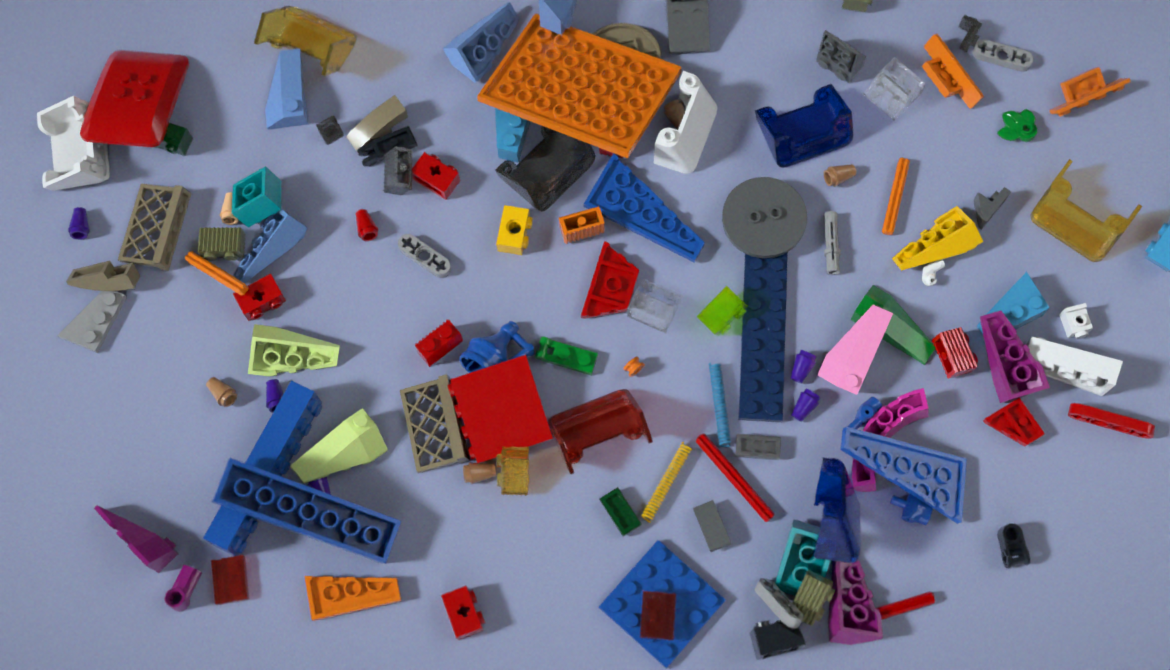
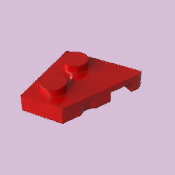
(1016, 423)

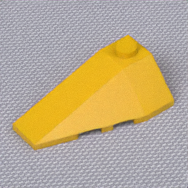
(950, 236)

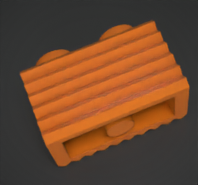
(582, 225)

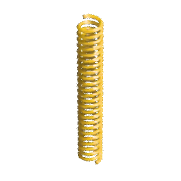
(663, 480)

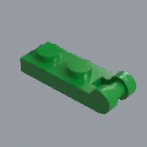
(566, 356)

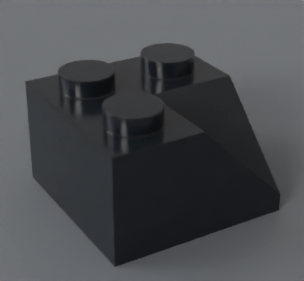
(775, 639)

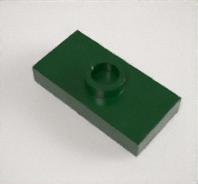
(620, 512)

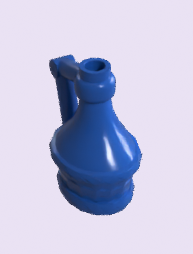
(493, 349)

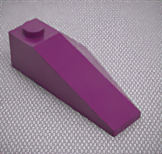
(1010, 362)
(146, 545)
(851, 608)

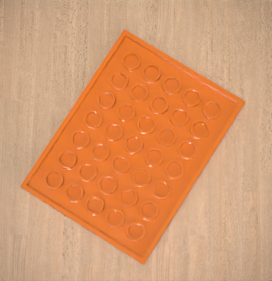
(581, 86)

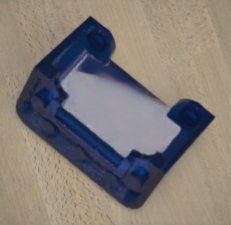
(807, 130)
(840, 523)

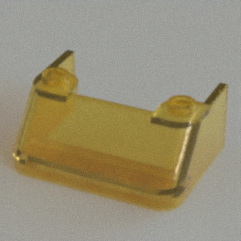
(308, 32)
(1076, 226)

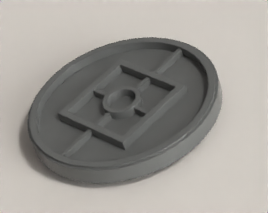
(764, 217)

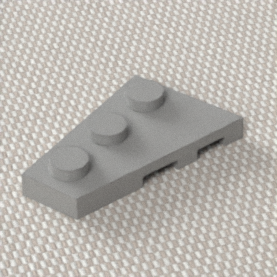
(94, 321)

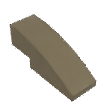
(377, 123)
(104, 277)

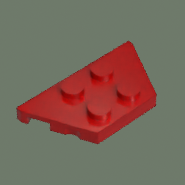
(611, 284)

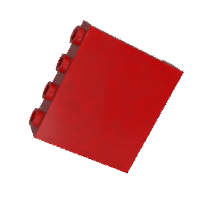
(500, 408)

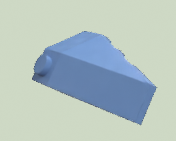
(556, 14)
(477, 46)
(287, 96)
(279, 235)

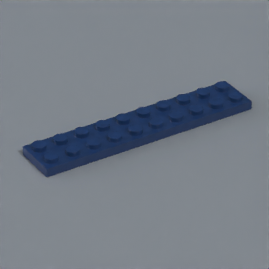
(763, 339)

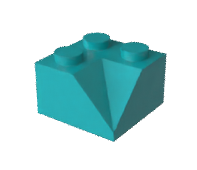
(256, 197)

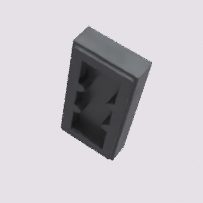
(758, 446)

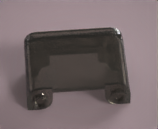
(548, 168)

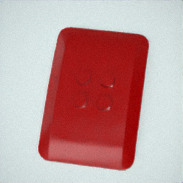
(134, 98)

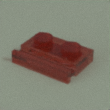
(230, 580)
(658, 615)

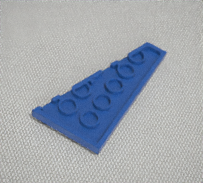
(640, 210)
(921, 471)

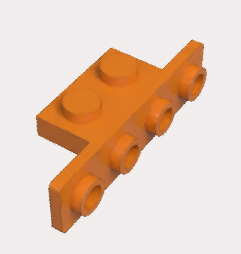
(949, 74)
(1086, 87)

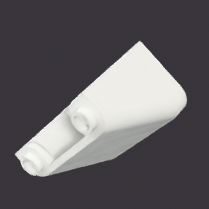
(683, 147)
(74, 160)

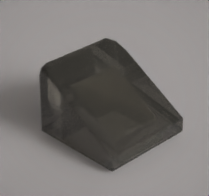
(330, 130)

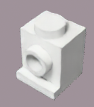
(1071, 326)

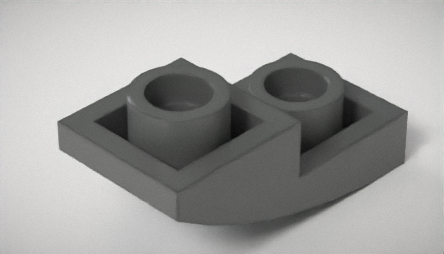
(712, 526)

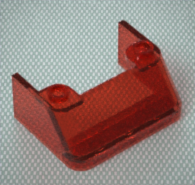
(597, 422)

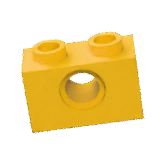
(514, 218)

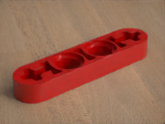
(1111, 420)

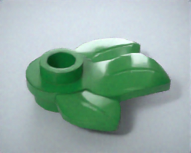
(1016, 124)

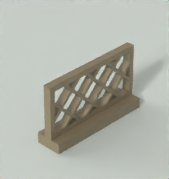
(169, 227)
(453, 424)

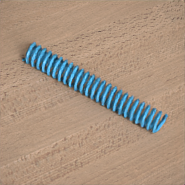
(720, 393)

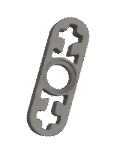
(990, 45)
(409, 252)
(779, 603)

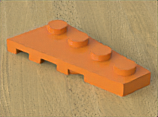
(343, 595)

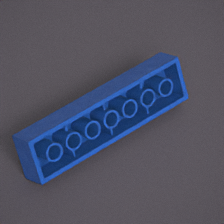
(271, 453)
(306, 511)

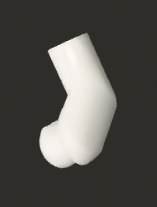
(930, 270)

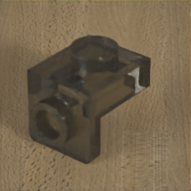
(972, 28)

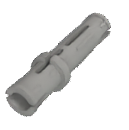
(831, 221)

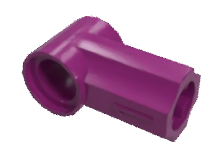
(183, 586)

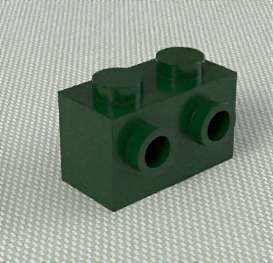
(176, 140)

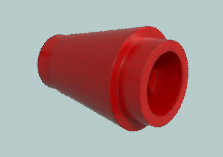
(365, 225)

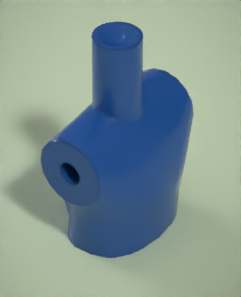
(866, 412)
(913, 509)

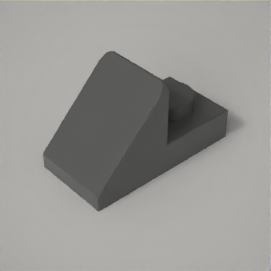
(986, 208)

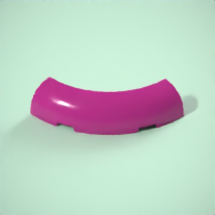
(886, 423)

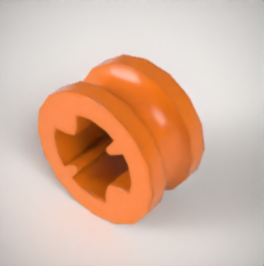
(633, 366)

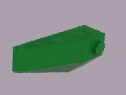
(901, 330)

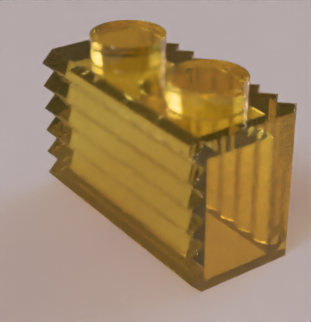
(514, 470)

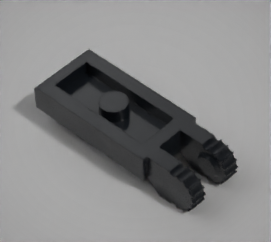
(381, 145)

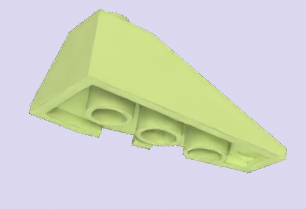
(282, 350)
(348, 445)

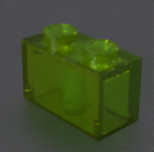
(722, 311)

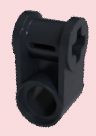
(1014, 547)

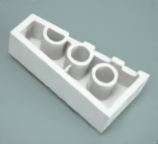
(1075, 366)

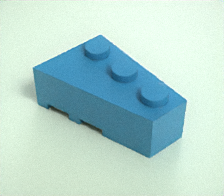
(510, 135)
(1159, 251)
(1021, 303)

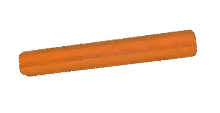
(895, 196)
(216, 273)

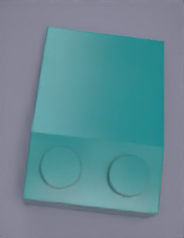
(799, 557)

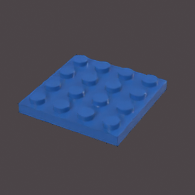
(665, 573)

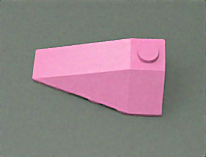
(853, 354)

